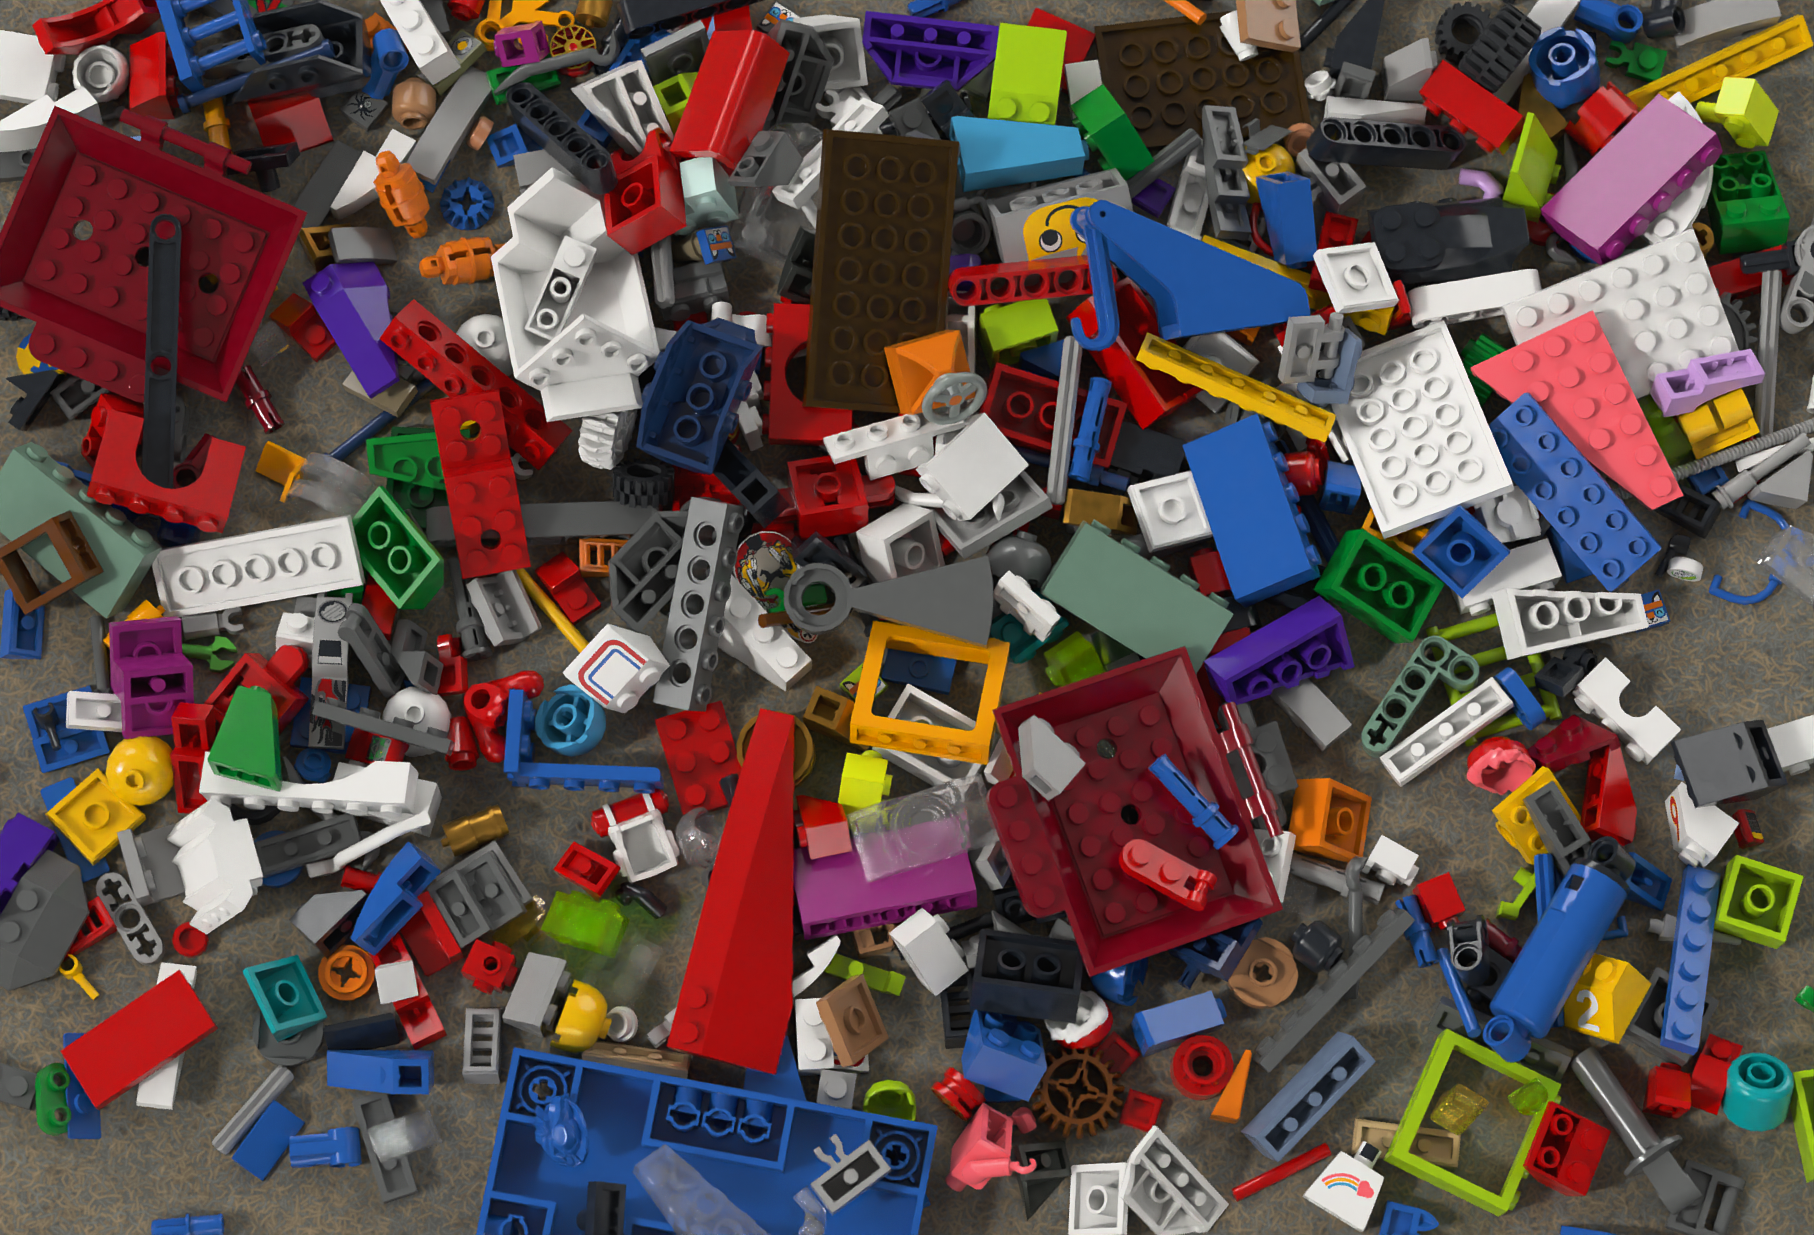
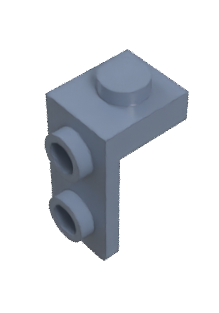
(1338, 388)

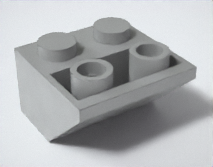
(536, 994)

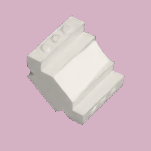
(215, 864)

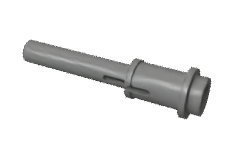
(1746, 480)

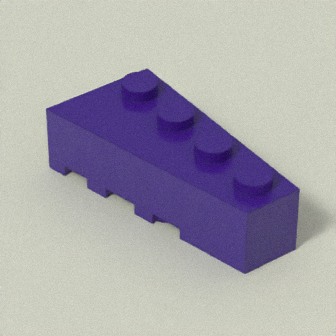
(1281, 654)

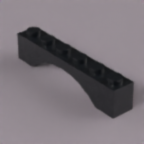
(740, 476)

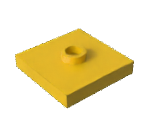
(93, 817)

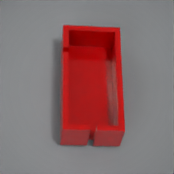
(1147, 391)

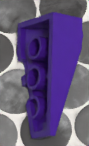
(356, 312)

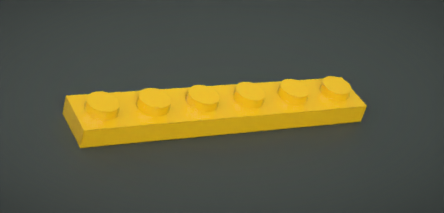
(1733, 61)
(1371, 320)
(1236, 387)

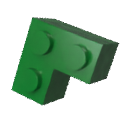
(1109, 130)

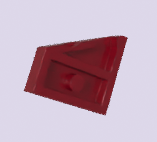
(1571, 744)

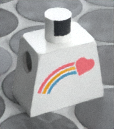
(1348, 1186)

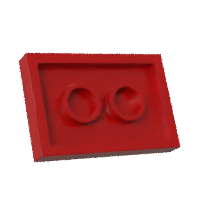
(699, 755)

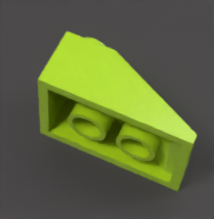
(1027, 74)
(1532, 169)

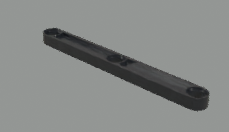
(161, 342)

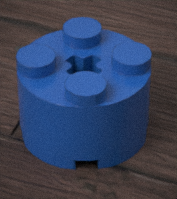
(1564, 66)

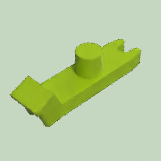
(1511, 910)
(876, 978)

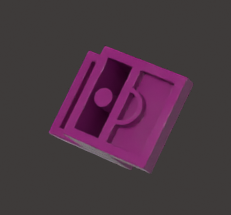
(149, 674)

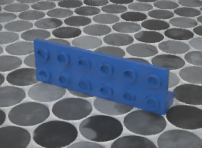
(1571, 493)

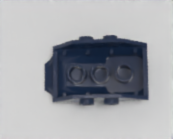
(697, 393)

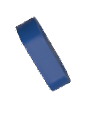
(1525, 704)

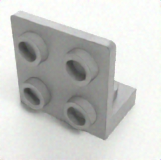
(151, 865)

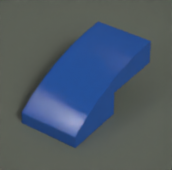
(509, 143)

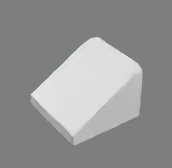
(396, 981)

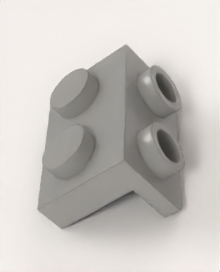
(504, 608)

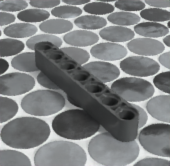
(553, 523)

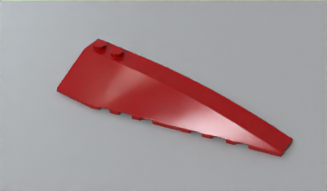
(741, 958)

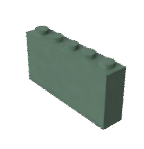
(39, 489)
(1134, 596)

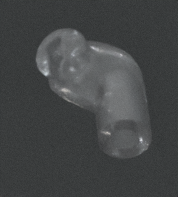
(814, 1213)

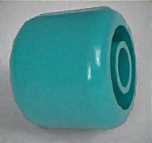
(1758, 1092)

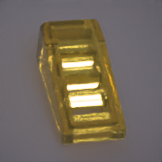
(1458, 1109)

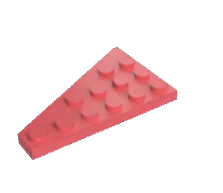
(1590, 400)

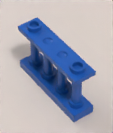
(183, 39)

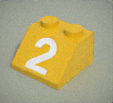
(1605, 998)

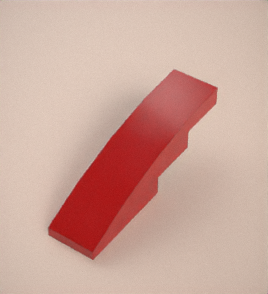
(414, 1012)

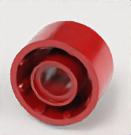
(1215, 1054)

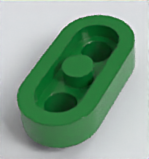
(52, 1098)

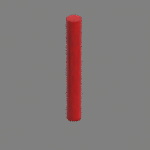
(1281, 1172)

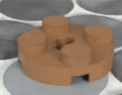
(1281, 968)

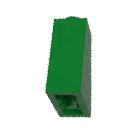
(249, 740)

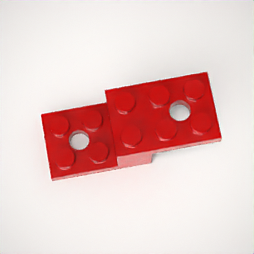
(480, 483)

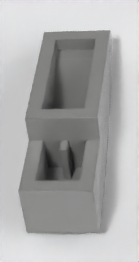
(1726, 20)
(1312, 712)

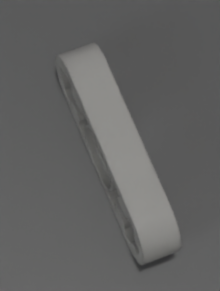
(135, 945)

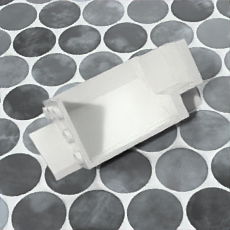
(611, 327)

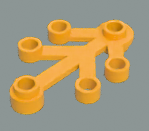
(522, 12)

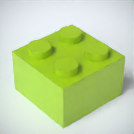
(1015, 329)
(1757, 901)

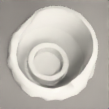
(102, 72)

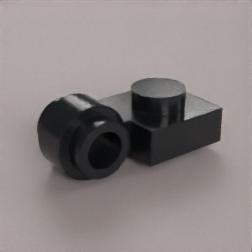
(1562, 675)

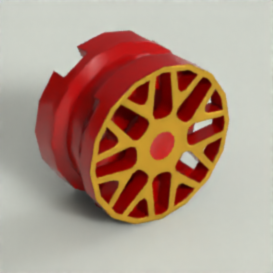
(572, 39)
(958, 1094)

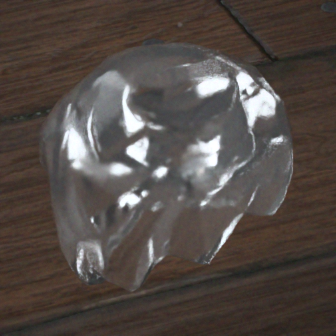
(698, 838)

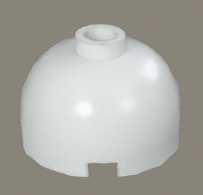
(488, 337)
(422, 709)

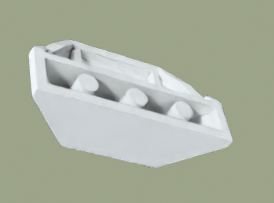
(1168, 1189)

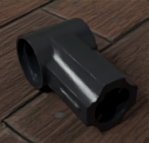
(1664, 19)

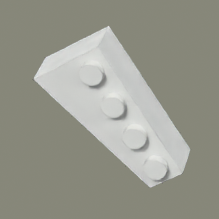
(1557, 619)

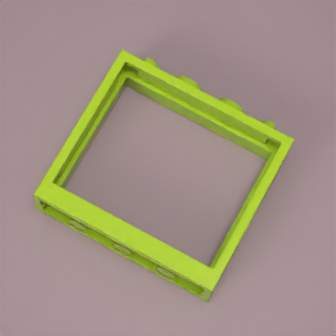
(1398, 1150)

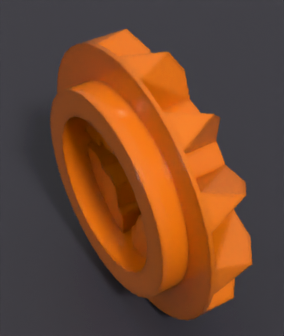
(361, 965)

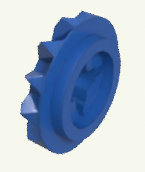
(477, 214)

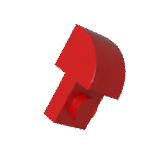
(1710, 1073)

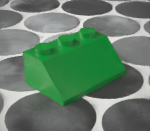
(397, 552)

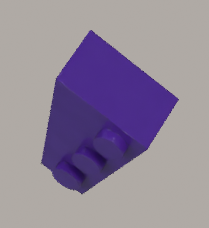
(20, 848)

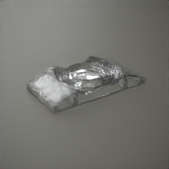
(923, 827)

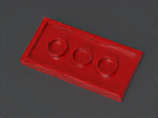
(139, 1039)

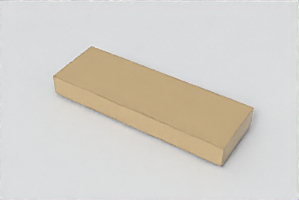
(639, 1058)
(1430, 1144)

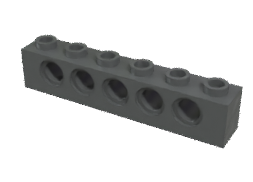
(690, 587)

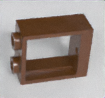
(72, 549)

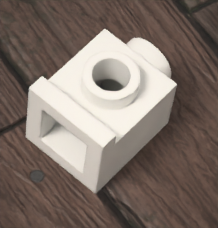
(1392, 862)

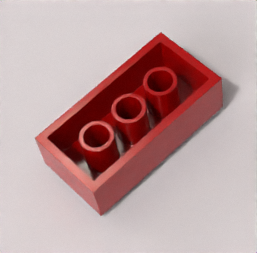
(1025, 411)

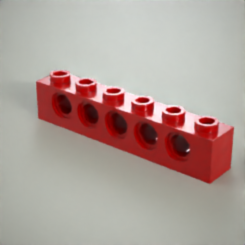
(463, 370)

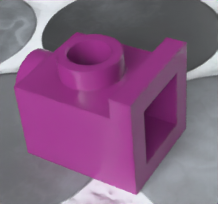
(512, 53)

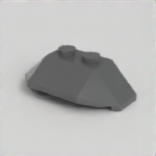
(803, 75)
(647, 567)
(41, 921)

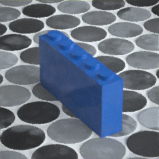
(1252, 510)

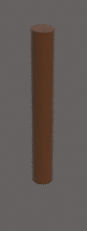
(782, 618)

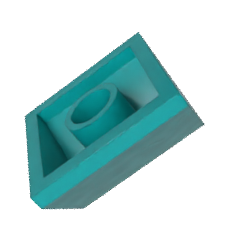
(285, 996)

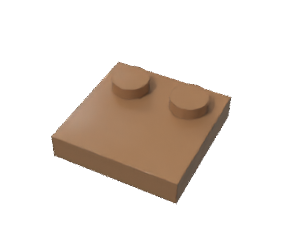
(1269, 24)
(852, 1020)

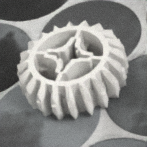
(606, 438)

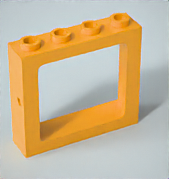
(923, 738)

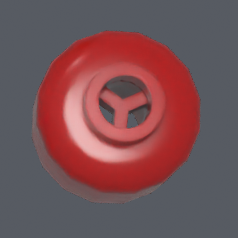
(1304, 472)

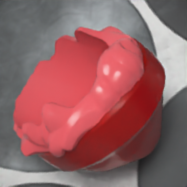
(1499, 765)

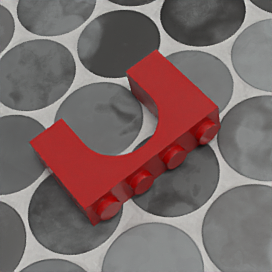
(788, 420)
(120, 481)

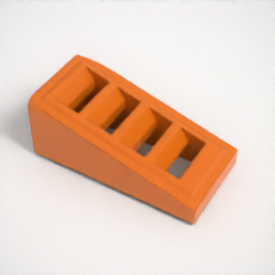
(599, 545)

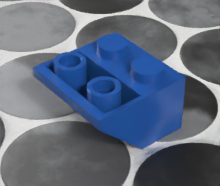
(1004, 1054)

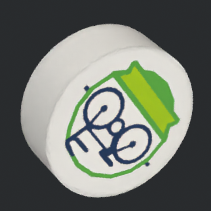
(1685, 569)

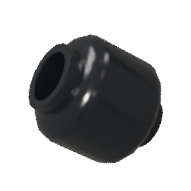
(1317, 946)

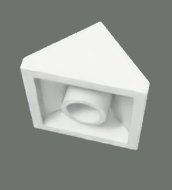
(1096, 1200)

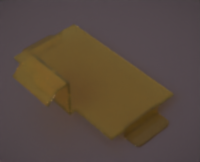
(523, 925)

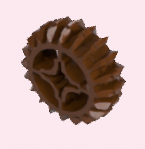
(1092, 1094)

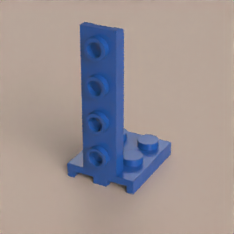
(523, 771)

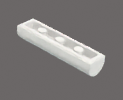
(1446, 732)

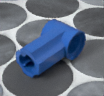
(1605, 16)
(386, 61)
(330, 1148)

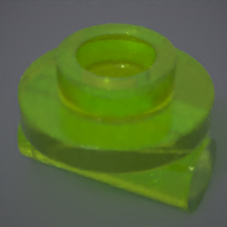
(1529, 1098)

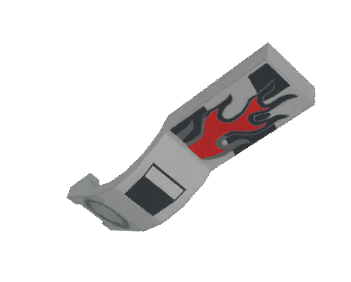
(329, 669)

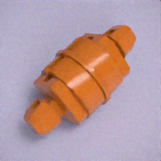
(401, 194)
(461, 261)

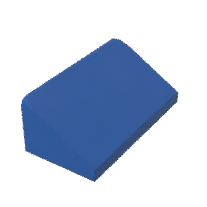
(20, 632)
(267, 1140)

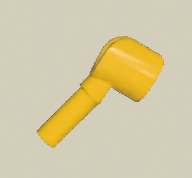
(76, 974)

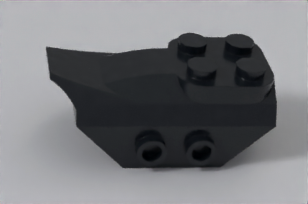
(314, 73)
(1448, 239)

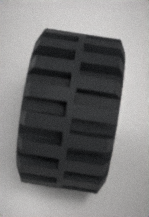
(1500, 48)

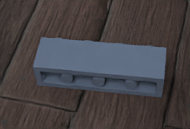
(1308, 1096)

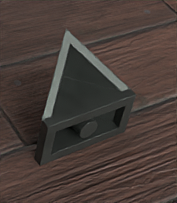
(1051, 1170)

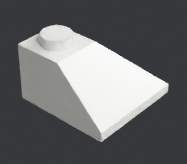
(844, 42)

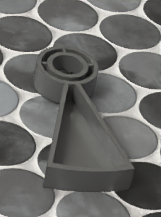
(942, 600)

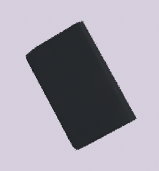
(363, 1033)

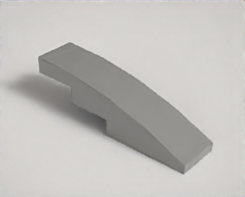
(450, 125)

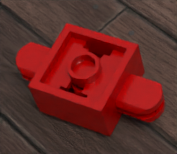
(821, 481)
(275, 676)

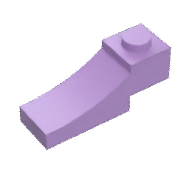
(1705, 379)

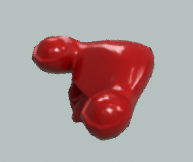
(488, 709)

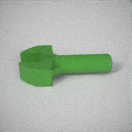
(207, 653)

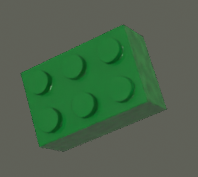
(1379, 586)

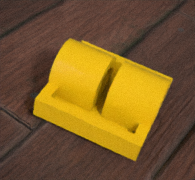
(1718, 423)
(1515, 821)

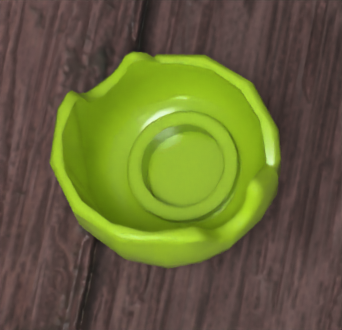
(890, 1099)

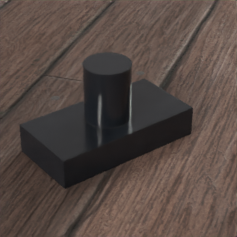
(265, 162)
(604, 1209)

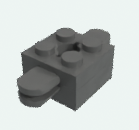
(1271, 758)

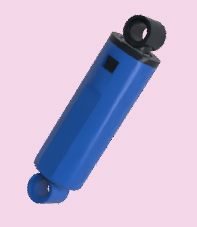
(1559, 949)

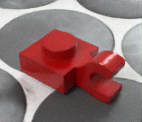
(455, 672)

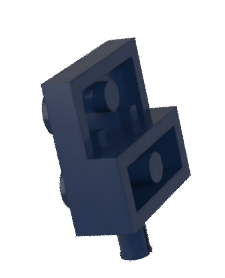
(1216, 953)

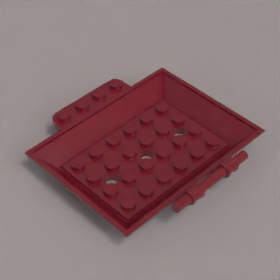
(95, 292)
(1071, 845)

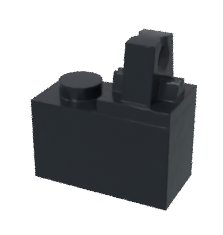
(1145, 455)

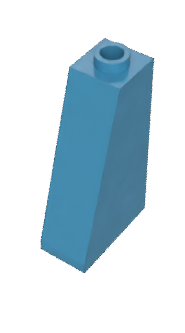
(1014, 152)

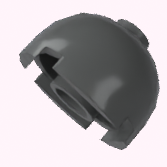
(1021, 557)

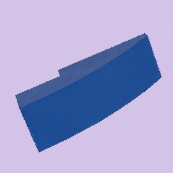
(394, 898)

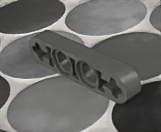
(297, 36)

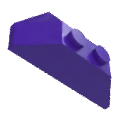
(928, 50)

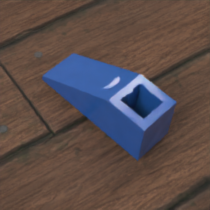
(382, 1070)

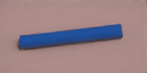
(1458, 993)

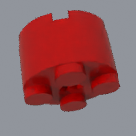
(1602, 118)

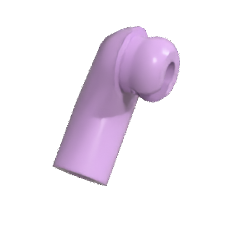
(1483, 180)

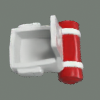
(638, 834)

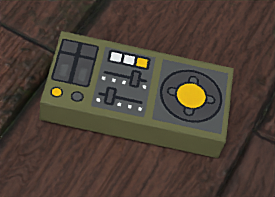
(466, 50)

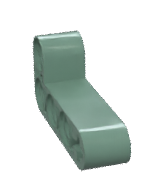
(1412, 699)

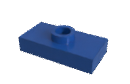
(919, 670)

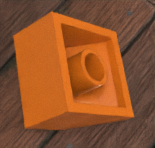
(1329, 819)

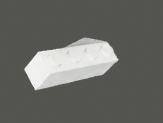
(764, 650)

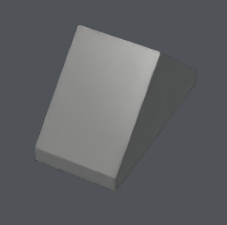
(1787, 486)

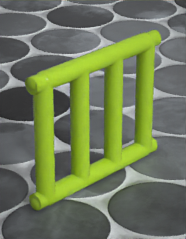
(1550, 707)

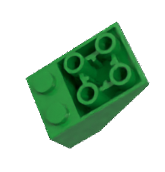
(1746, 204)

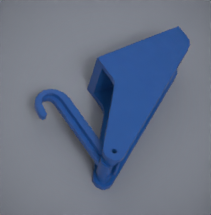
(1190, 281)

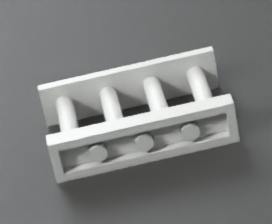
(863, 117)

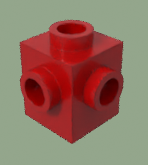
(484, 955)

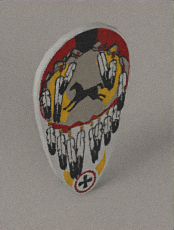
(767, 563)

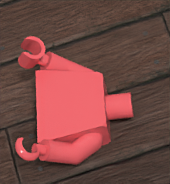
(985, 1148)

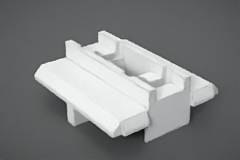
(1509, 516)

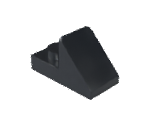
(37, 387)

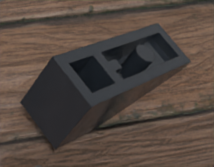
(1357, 40)

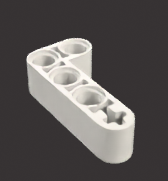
(1470, 297)

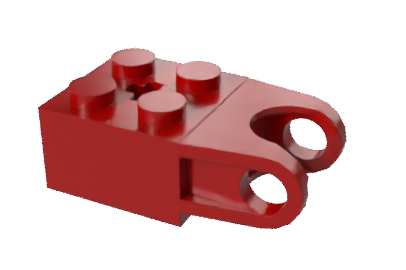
(648, 195)

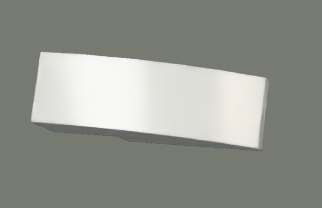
(25, 127)
(359, 187)

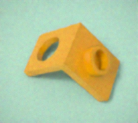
(280, 466)

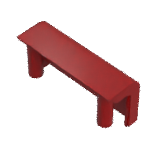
(730, 96)

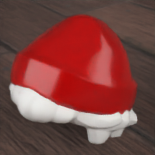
(1092, 1024)

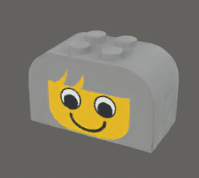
(1037, 220)

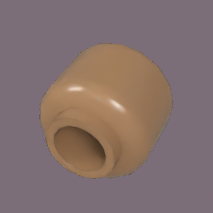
(413, 103)

